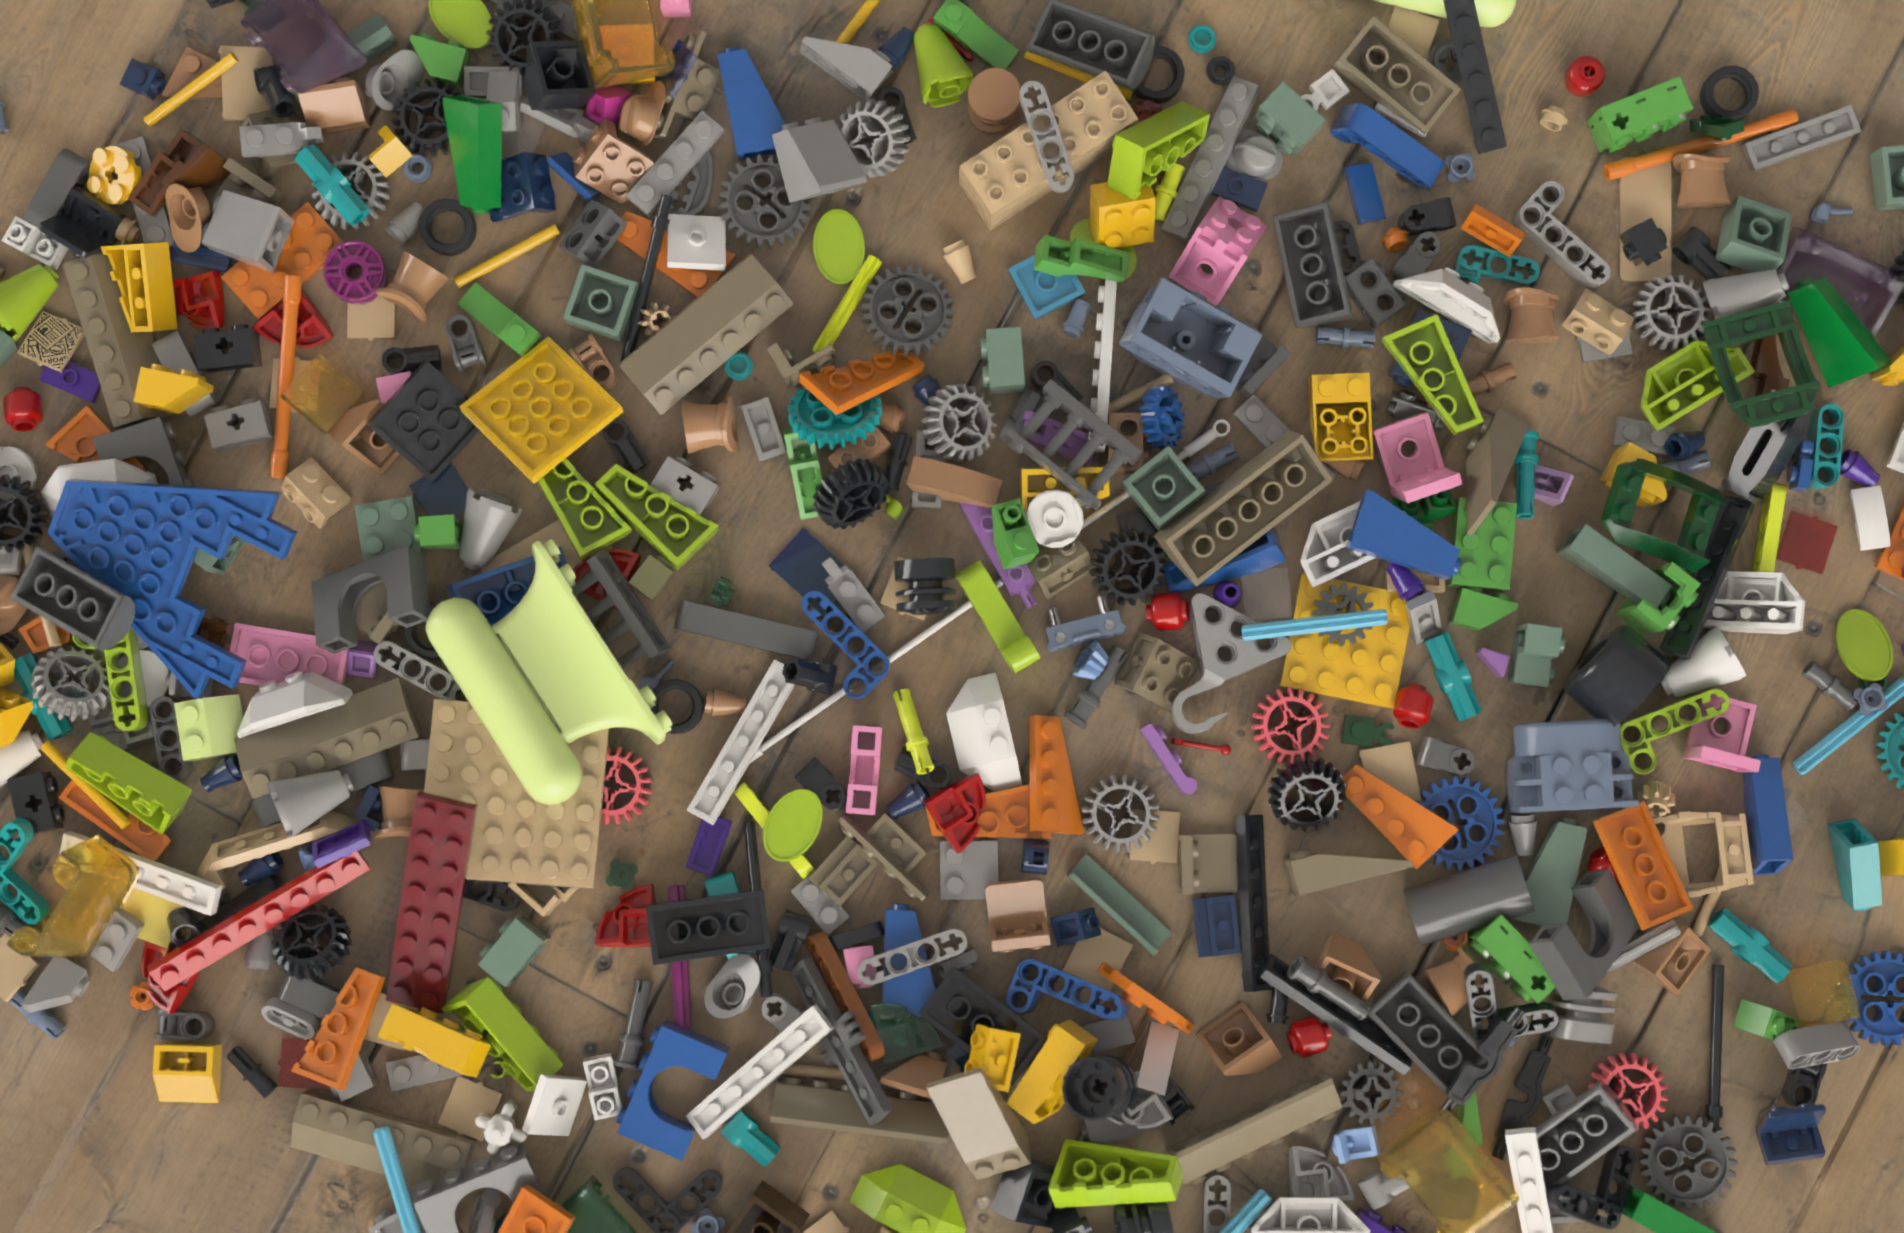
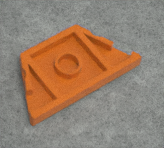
(1139, 996)

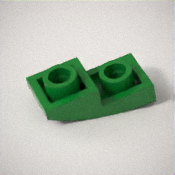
(1429, 507)

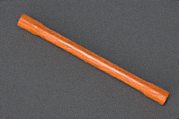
(1630, 165)
(291, 301)

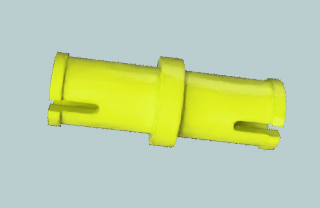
(1167, 191)

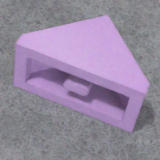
(1551, 485)

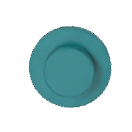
(1201, 39)
(739, 366)

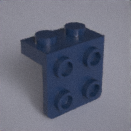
(524, 187)
(1791, 1134)

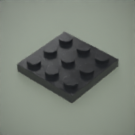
(425, 421)

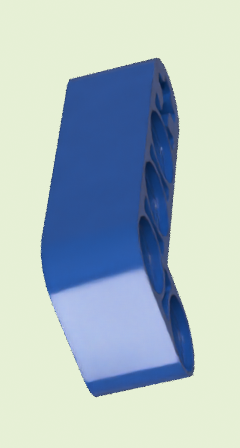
(1389, 143)
(843, 639)
(1069, 994)

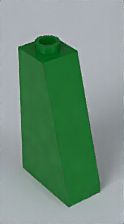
(476, 150)
(1835, 333)
(1659, 1216)

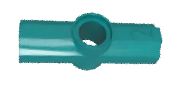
(332, 184)
(1453, 676)
(50, 724)
(1749, 945)

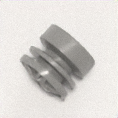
(1583, 1018)

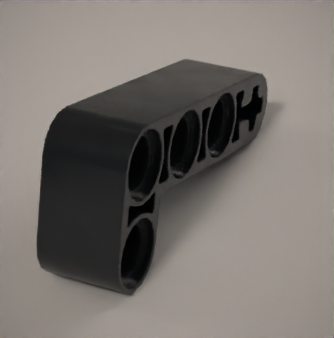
(194, 926)

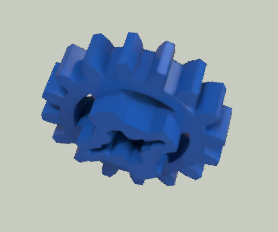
(1162, 417)

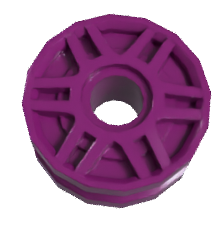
(345, 258)

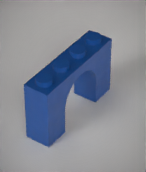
(643, 1118)

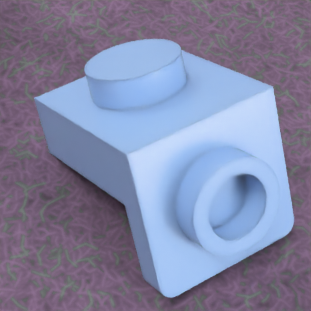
(1356, 1143)

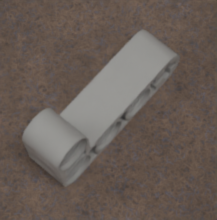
(1565, 238)
(425, 678)

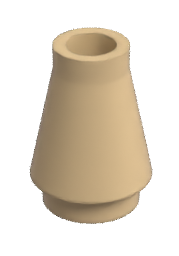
(960, 260)

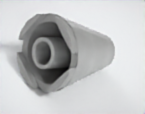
(1745, 292)
(485, 526)
(308, 798)

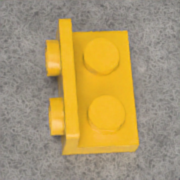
(995, 1053)

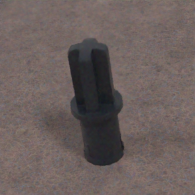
(897, 459)
(251, 1071)

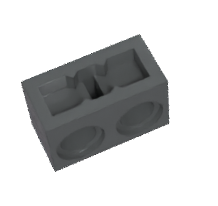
(593, 234)
(1366, 297)

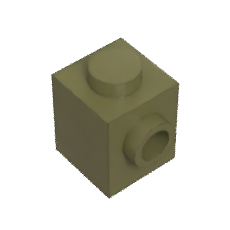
(652, 577)

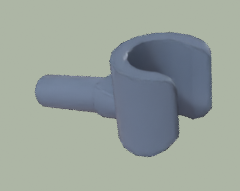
(1821, 213)
(653, 682)

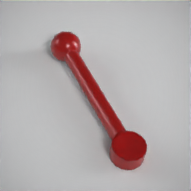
(966, 54)
(1225, 749)

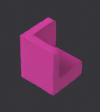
(607, 104)

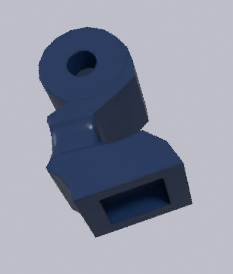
(1035, 856)

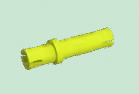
(916, 741)

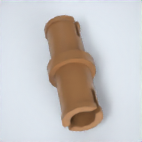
(1490, 379)

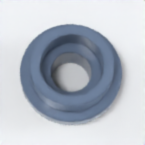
(408, 168)

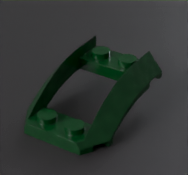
(1752, 326)
(1696, 525)

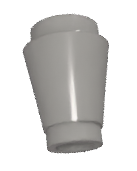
(405, 223)
(1523, 832)
(259, 952)

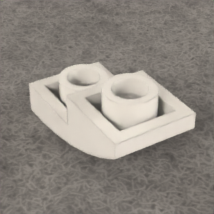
(34, 243)
(1870, 517)
(603, 1086)

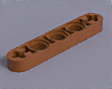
(844, 992)

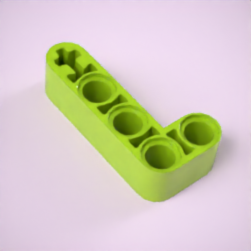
(997, 617)
(119, 676)
(1675, 723)

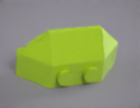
(1686, 382)
(908, 1201)

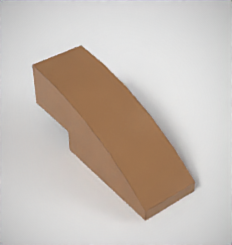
(953, 483)

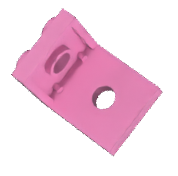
(1224, 243)
(1417, 474)
(1723, 750)

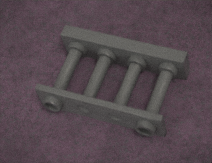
(1077, 416)
(624, 598)

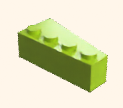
(1154, 147)
(1434, 369)
(581, 511)
(663, 522)
(129, 782)
(511, 1037)
(1112, 1176)

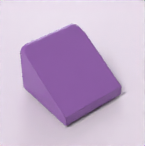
(361, 660)
(1494, 660)

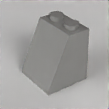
(815, 159)
(247, 230)

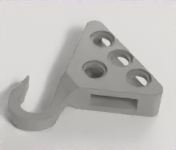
(1208, 639)

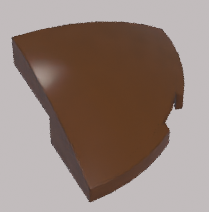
(202, 170)

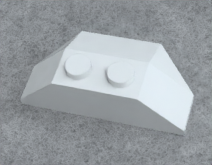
(1454, 300)
(101, 470)
(1326, 550)
(1757, 604)
(291, 700)
(983, 734)
(1309, 1216)

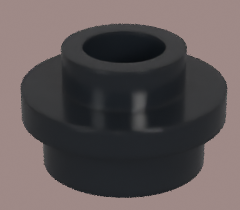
(1226, 64)

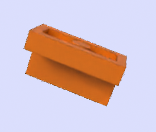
(1492, 230)

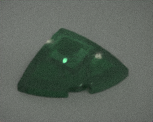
(902, 1032)

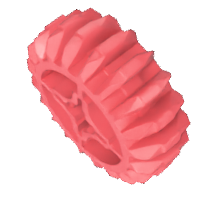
(1285, 713)
(638, 789)
(1639, 1087)

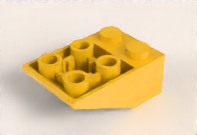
(1340, 416)

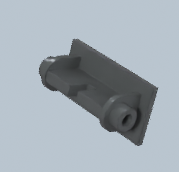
(1407, 405)

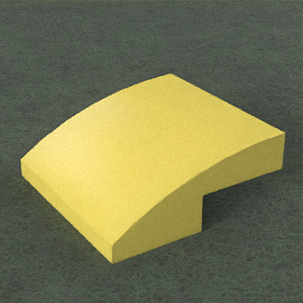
(153, 913)

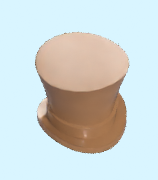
(994, 101)
(1702, 181)
(413, 286)
(1531, 316)
(710, 425)
(397, 811)
(1448, 980)

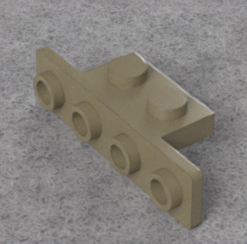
(694, 92)
(892, 847)

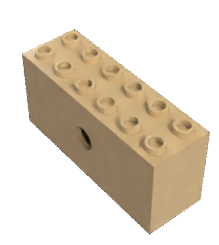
(1009, 172)

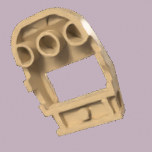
(1731, 842)

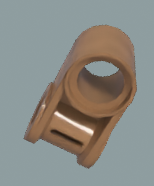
(592, 359)

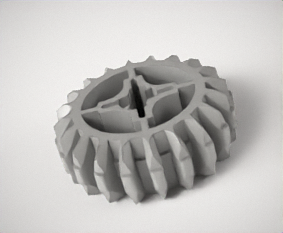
(863, 114)
(357, 180)
(1671, 300)
(944, 427)
(71, 693)
(1144, 824)

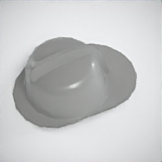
(389, 78)
(1255, 156)
(733, 987)

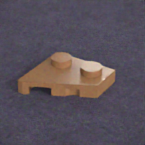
(190, 67)

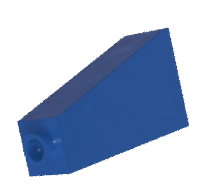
(749, 105)
(1398, 538)
(1767, 817)
(913, 988)

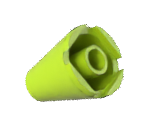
(940, 67)
(24, 298)

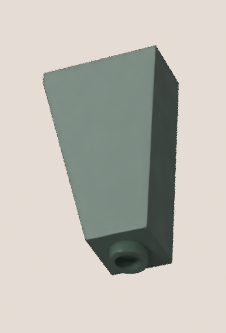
(1614, 566)
(1554, 873)

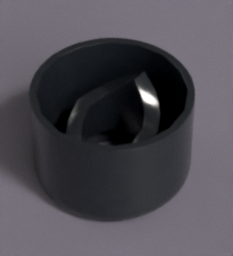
(1616, 675)

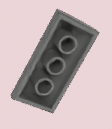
(1092, 43)
(1312, 266)
(74, 600)
(1468, 900)
(1424, 1030)
(1582, 1133)

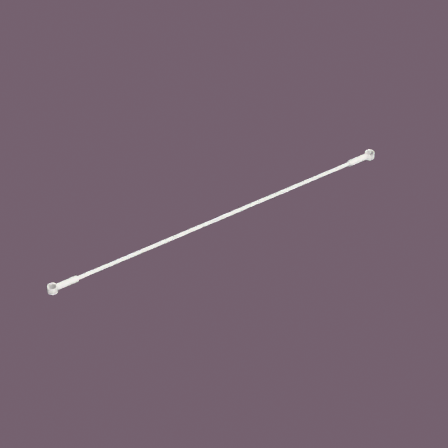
(1189, 451)

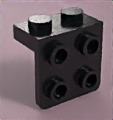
(83, 224)

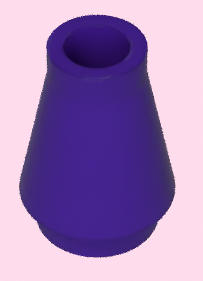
(1858, 469)
(1405, 582)
(1220, 596)

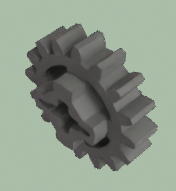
(1325, 607)
(1357, 1092)

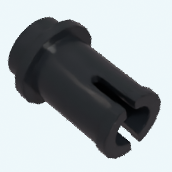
(1278, 1007)

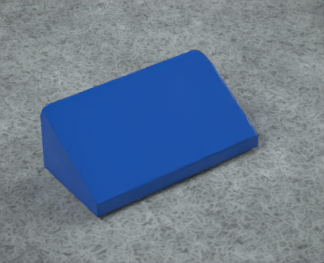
(564, 167)
(1364, 193)

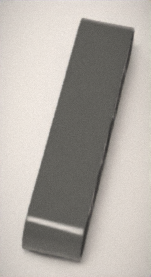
(746, 630)
(362, 773)

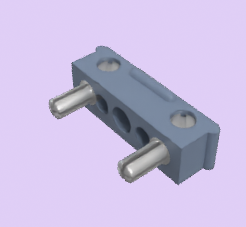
(1083, 630)

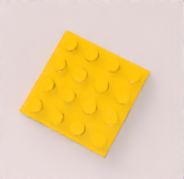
(541, 409)
(1356, 672)

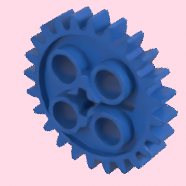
(1482, 815)
(1886, 972)

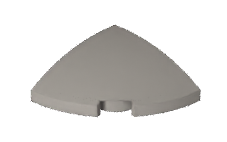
(104, 725)
(1146, 1111)
(1316, 1177)

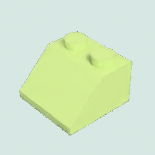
(209, 726)

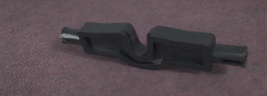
(1491, 1047)
(1528, 1081)

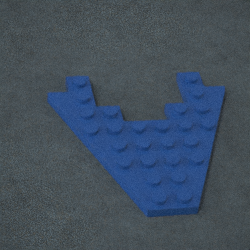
(144, 547)

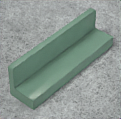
(372, 39)
(1119, 904)

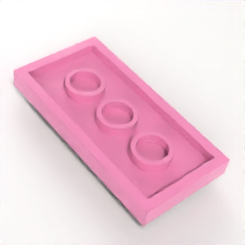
(279, 653)

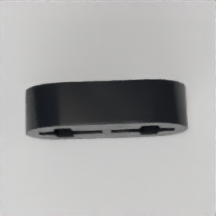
(1350, 246)
(856, 935)

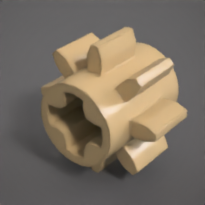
(651, 314)
(1657, 798)

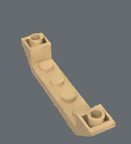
(264, 842)

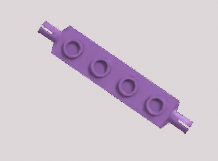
(1016, 579)

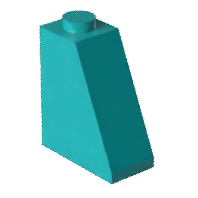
(1856, 864)

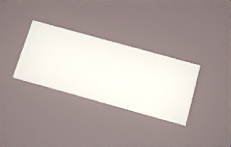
(1158, 1058)

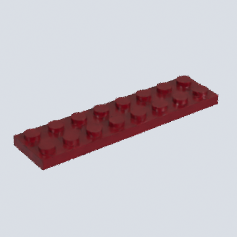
(431, 901)

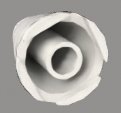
(1708, 667)
(19, 755)

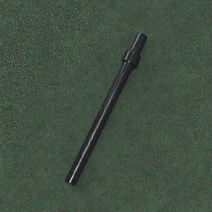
(660, 224)
(755, 884)
(1713, 1109)

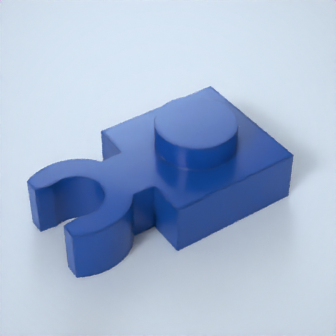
(1800, 472)

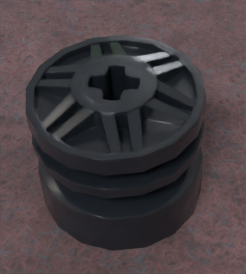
(925, 585)
(1084, 1092)
(1148, 1219)

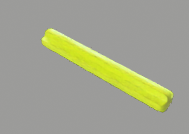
(848, 303)

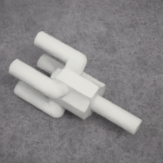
(500, 1127)

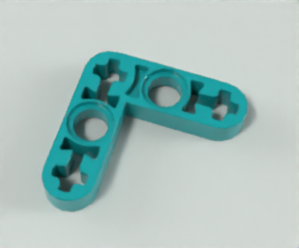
(1473, 272)
(24, 890)

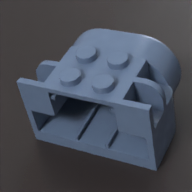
(1190, 340)
(1568, 767)

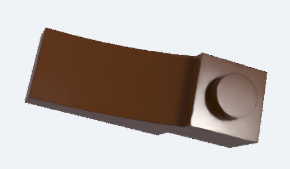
(150, 192)
(1767, 367)

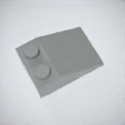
(850, 65)

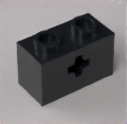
(242, 355)
(27, 791)

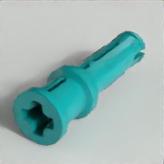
(1525, 483)

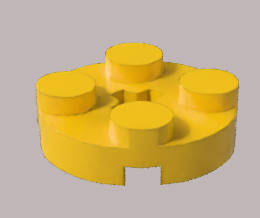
(100, 174)

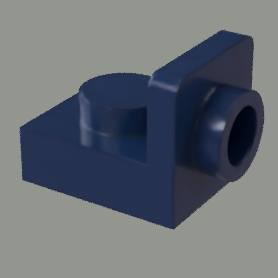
(143, 79)
(369, 804)
(1076, 926)

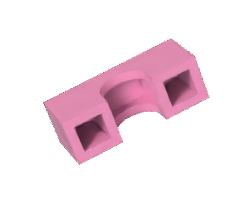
(864, 770)

